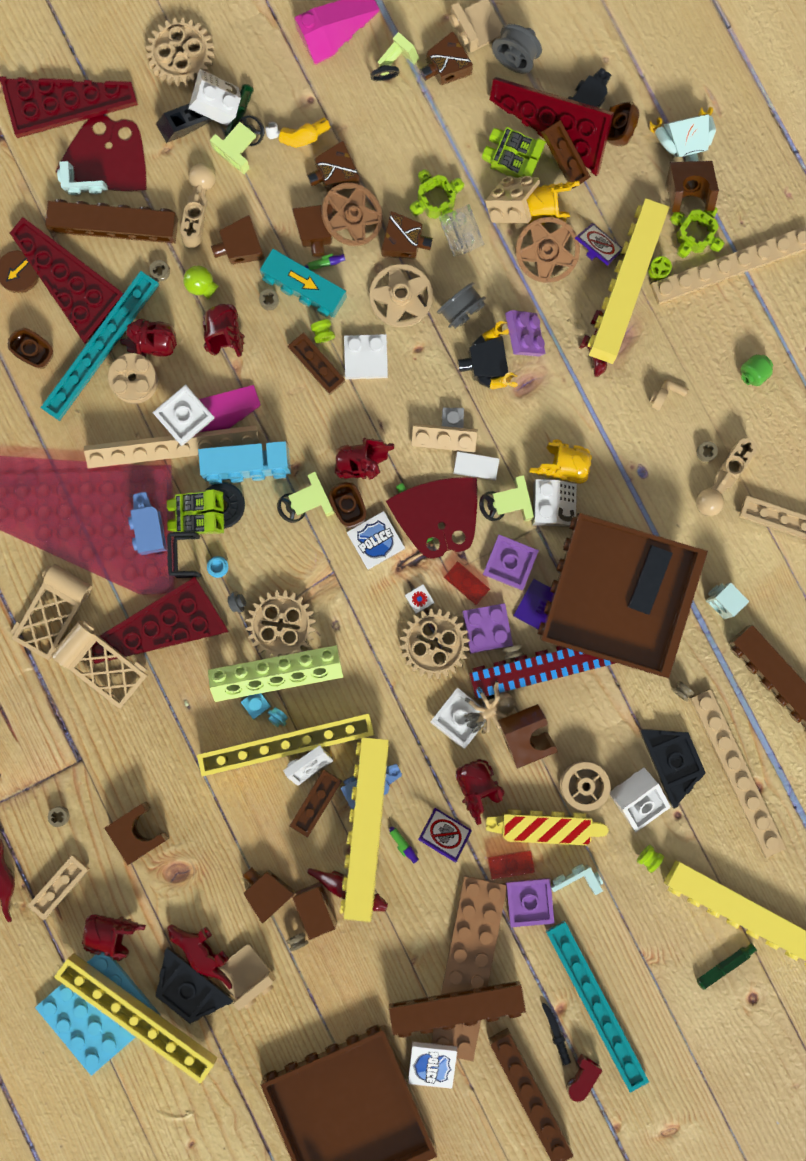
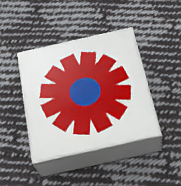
(419, 599)

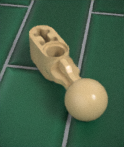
(201, 178)
(711, 501)

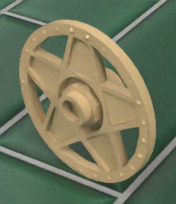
(401, 295)

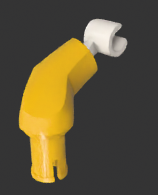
(298, 137)

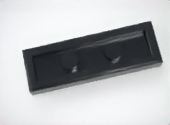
(650, 579)

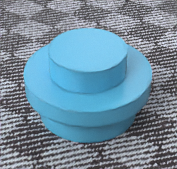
(217, 567)
(277, 717)

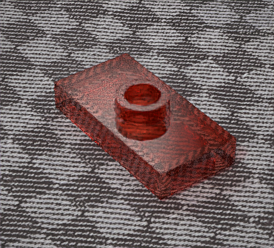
(466, 583)
(511, 864)

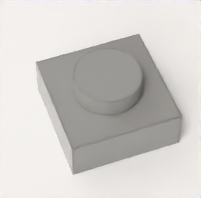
(453, 417)

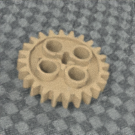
(180, 51)
(283, 605)
(442, 625)

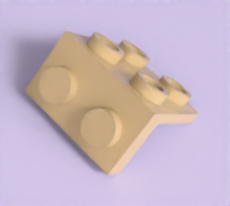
(476, 24)
(509, 200)
(248, 976)

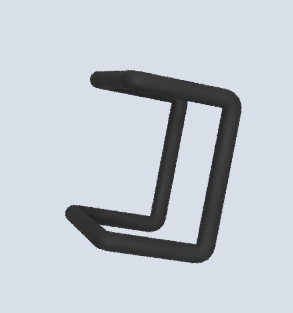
(179, 536)

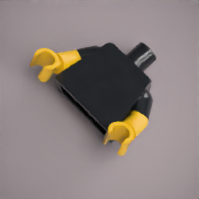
(489, 360)

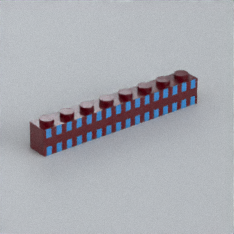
(532, 670)

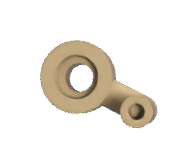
(659, 397)

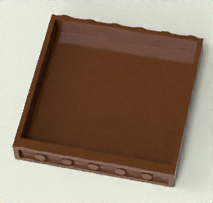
(594, 593)
(349, 1104)

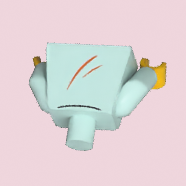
(686, 136)

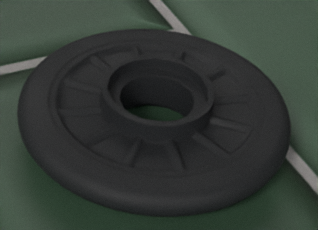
(234, 500)

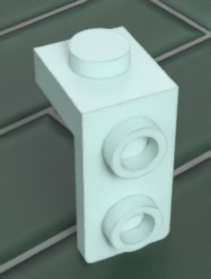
(66, 177)
(593, 879)

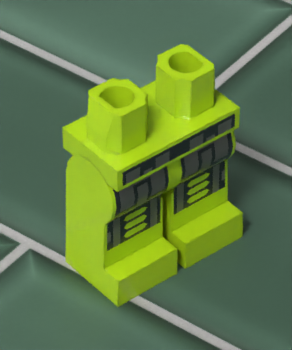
(515, 153)
(189, 512)

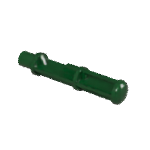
(245, 94)
(726, 966)

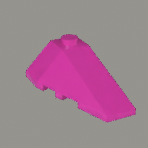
(333, 24)
(230, 407)

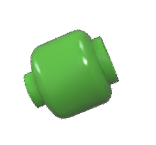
(756, 370)

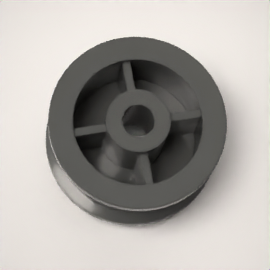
(517, 48)
(461, 305)

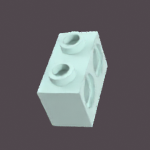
(726, 600)

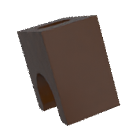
(692, 179)
(517, 735)
(128, 839)
(315, 910)

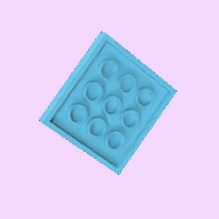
(84, 1028)

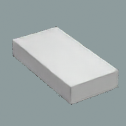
(476, 466)

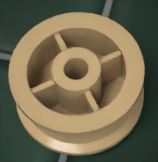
(126, 368)
(597, 790)

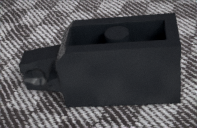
(593, 89)

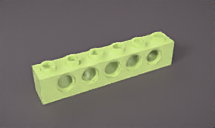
(275, 673)

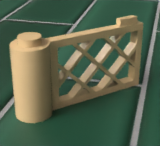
(62, 585)
(75, 647)

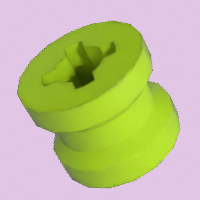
(662, 264)
(322, 331)
(650, 858)

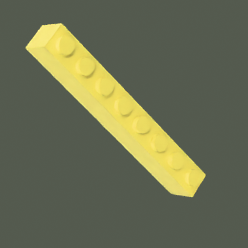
(628, 282)
(285, 744)
(366, 829)
(737, 909)
(136, 1017)

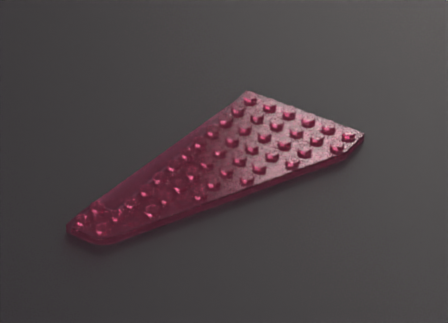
(85, 516)

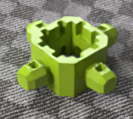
(427, 185)
(688, 243)

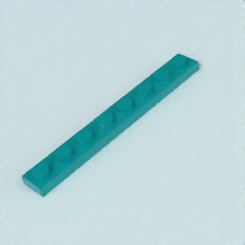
(100, 346)
(597, 1006)

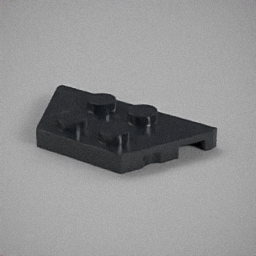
(674, 762)
(188, 991)

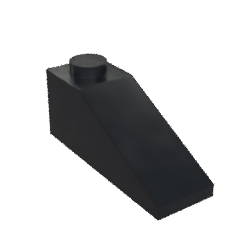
(180, 122)

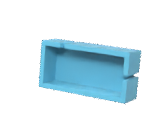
(244, 462)

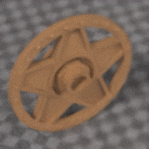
(351, 214)
(547, 250)

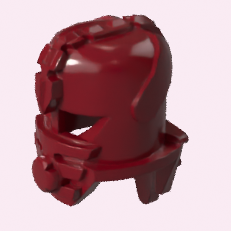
(223, 324)
(150, 338)
(361, 459)
(476, 784)
(107, 934)

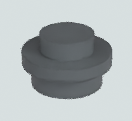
(236, 602)

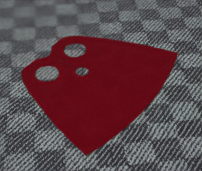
(119, 167)
(428, 504)

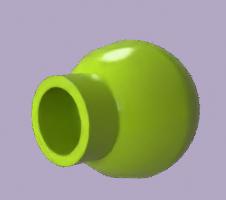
(199, 281)

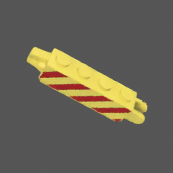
(546, 828)

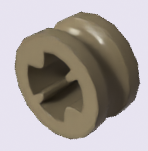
(165, 273)
(268, 292)
(713, 453)
(512, 652)
(682, 691)
(59, 823)
(297, 941)

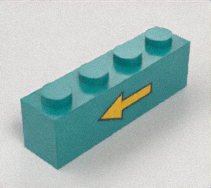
(302, 283)

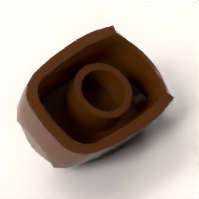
(623, 123)
(30, 348)
(347, 504)

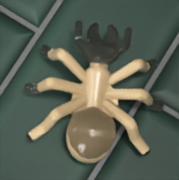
(494, 707)

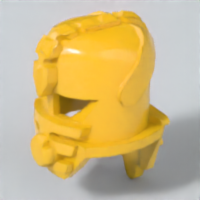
(545, 201)
(568, 463)

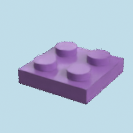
(525, 333)
(510, 562)
(487, 628)
(530, 902)

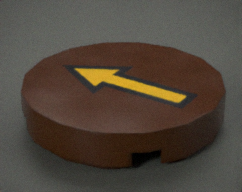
(17, 273)

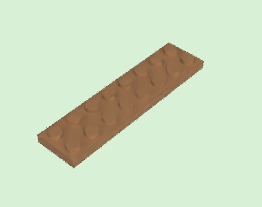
(471, 954)

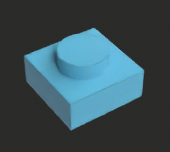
(255, 705)

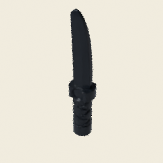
(558, 1039)

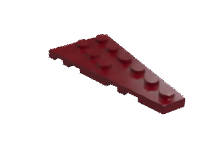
(59, 102)
(584, 123)
(74, 286)
(172, 620)

